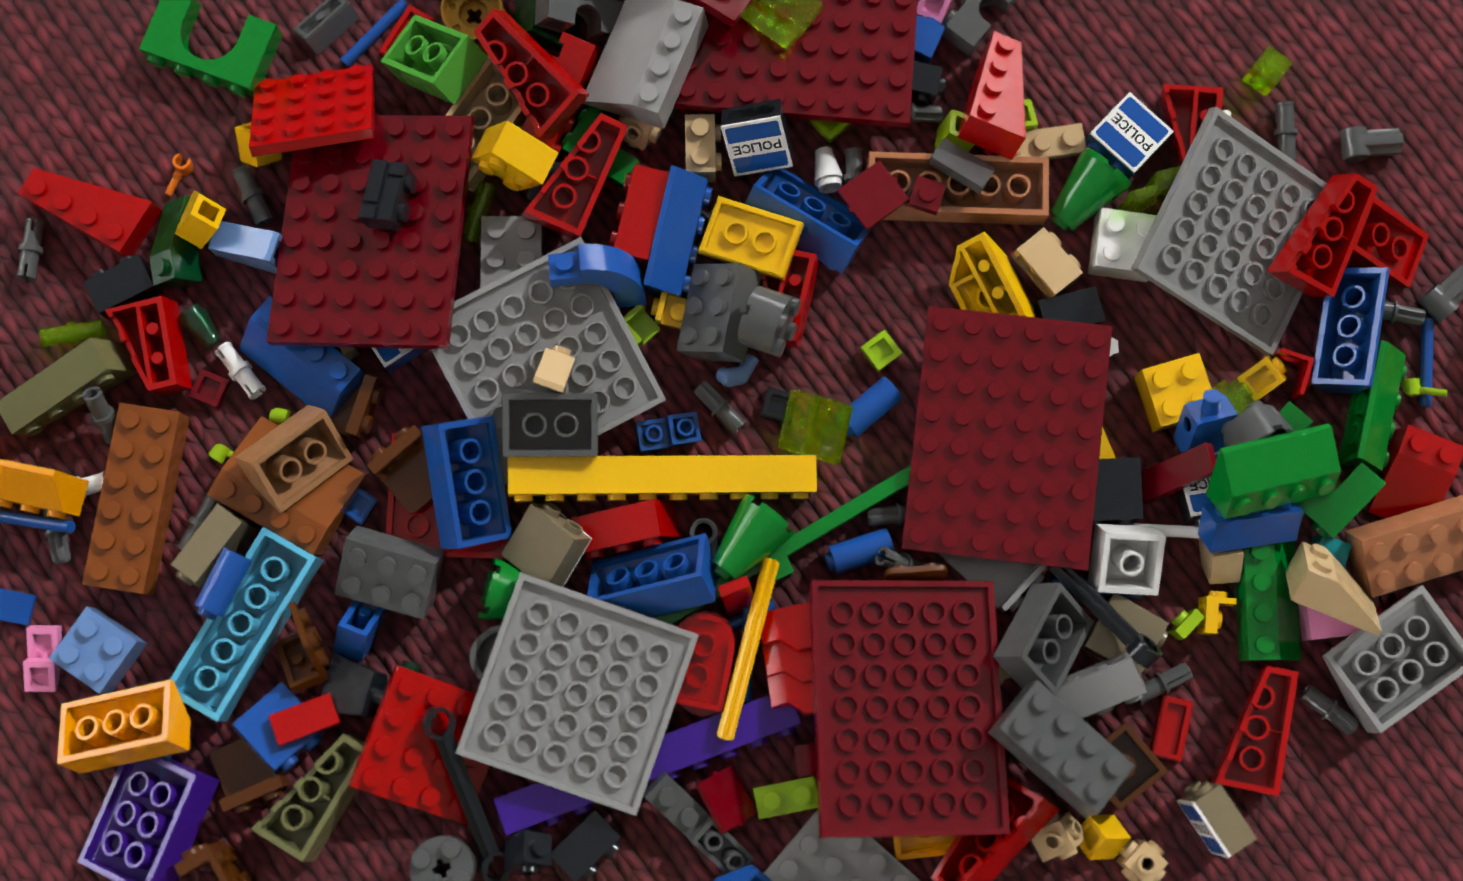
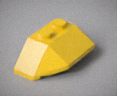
(986, 280)

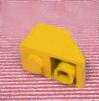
(200, 220)

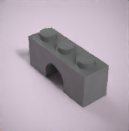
(560, 15)
(967, 28)

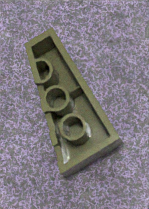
(315, 804)

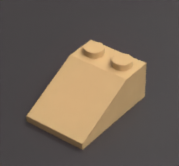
(1325, 586)

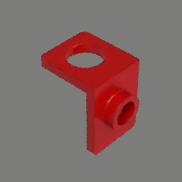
(1304, 375)

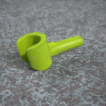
(1413, 389)
(279, 415)
(220, 453)

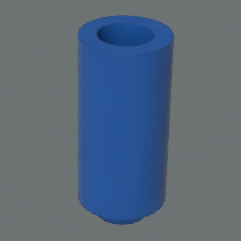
(872, 405)
(857, 551)
(222, 584)

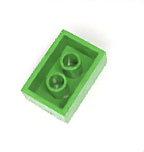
(434, 59)

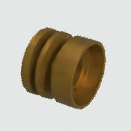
(458, 14)

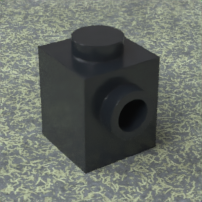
(927, 83)
(528, 852)

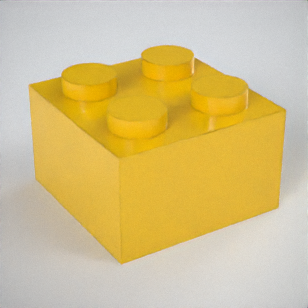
(513, 156)
(1169, 387)

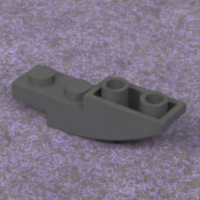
(696, 824)

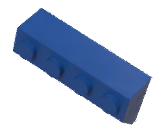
(828, 225)
(676, 233)
(1350, 332)
(312, 373)
(466, 482)
(657, 577)

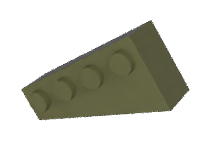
(61, 385)

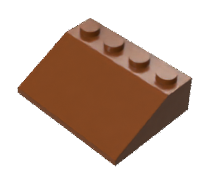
(306, 523)

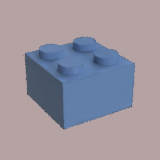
(98, 650)

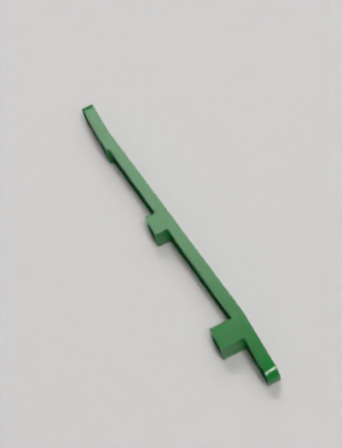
(812, 533)

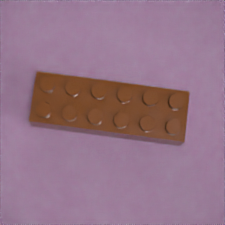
(136, 499)

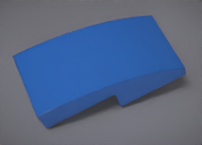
(667, 432)

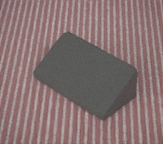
(326, 24)
(961, 165)

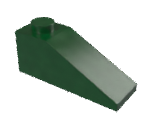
(172, 258)

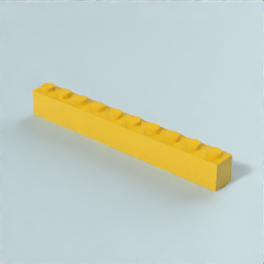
(661, 475)

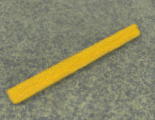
(748, 649)

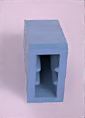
(246, 245)

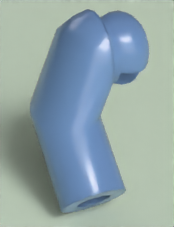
(737, 375)

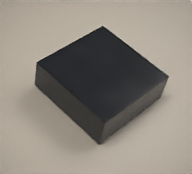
(775, 404)

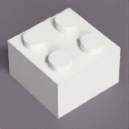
(1117, 242)
(1126, 559)

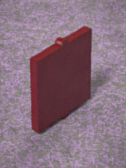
(873, 195)
(726, 799)

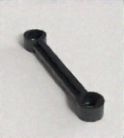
(1138, 645)
(465, 792)

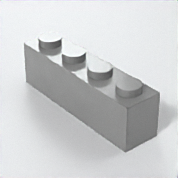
(1102, 686)

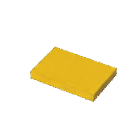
(751, 237)

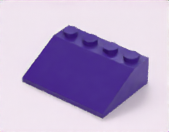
(148, 821)

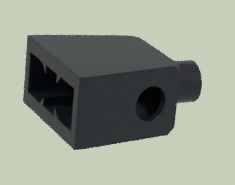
(354, 687)

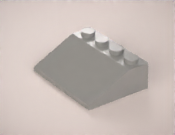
(647, 59)
(1401, 667)

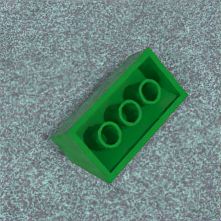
(1372, 412)
(1274, 471)
(1264, 612)

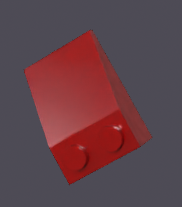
(1389, 242)
(1417, 472)

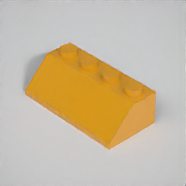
(41, 489)
(123, 727)

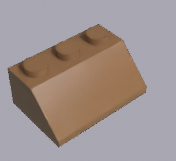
(294, 457)

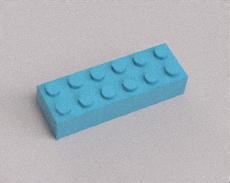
(233, 647)

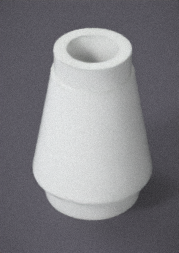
(827, 172)

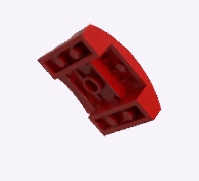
(789, 657)

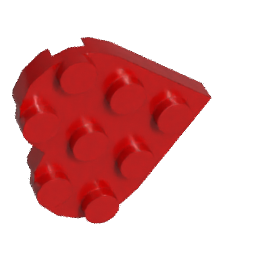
(710, 664)

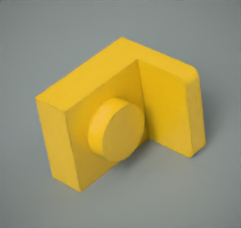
(668, 310)
(1264, 376)
(1209, 608)

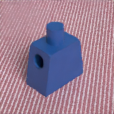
(1203, 420)

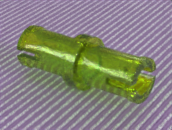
(479, 207)
(72, 333)

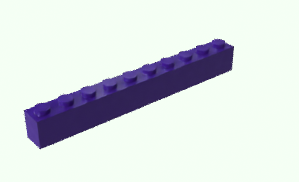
(678, 749)

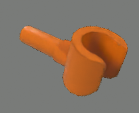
(179, 172)

